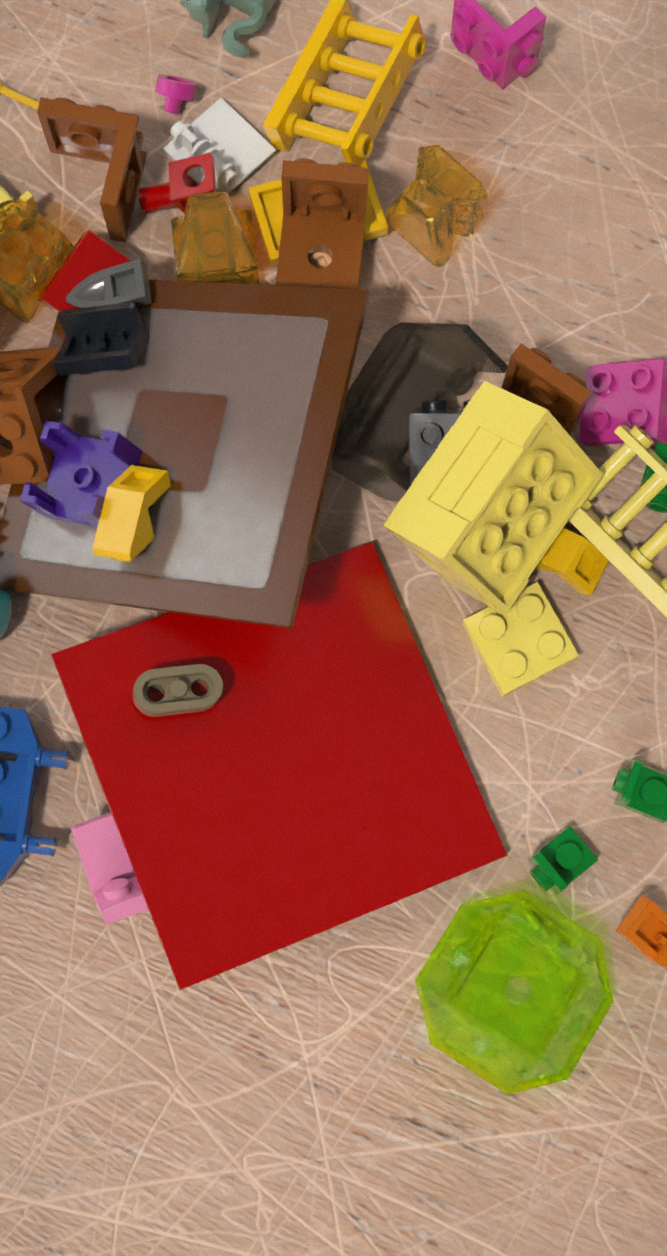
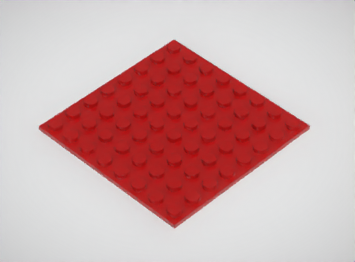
(301, 791)

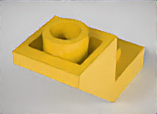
(125, 518)
(574, 561)

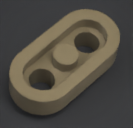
(176, 689)

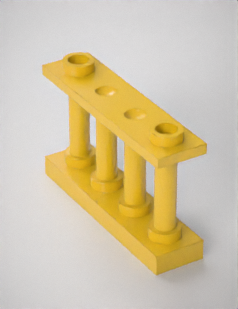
(321, 58)

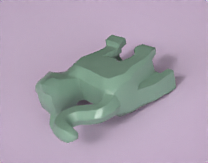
(206, 12)

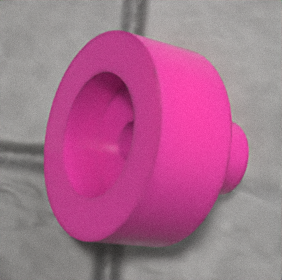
(175, 90)

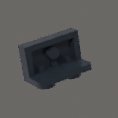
(101, 339)

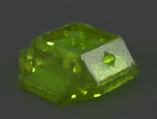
(466, 999)

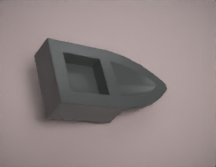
(113, 286)

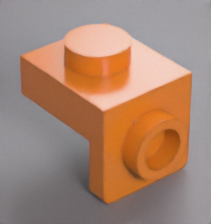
(647, 930)

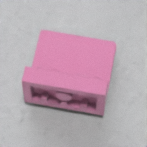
(108, 869)

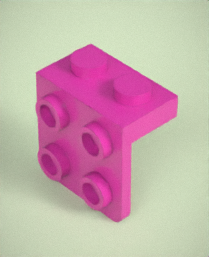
(498, 52)
(627, 396)

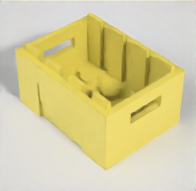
(494, 496)

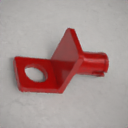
(180, 185)

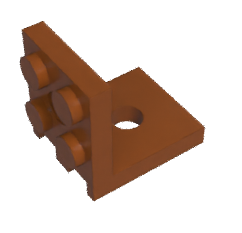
(105, 137)
(322, 214)
(21, 378)
(540, 382)

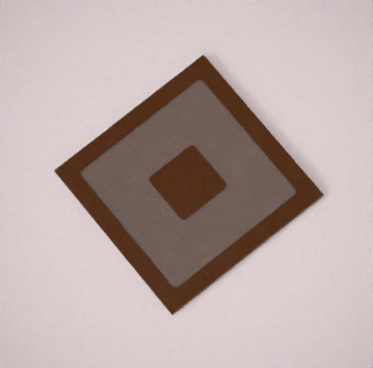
(243, 414)

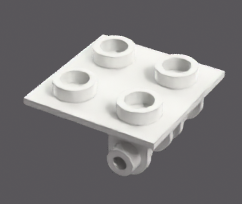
(228, 137)

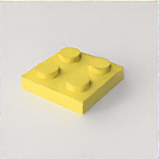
(521, 643)

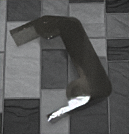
(404, 369)

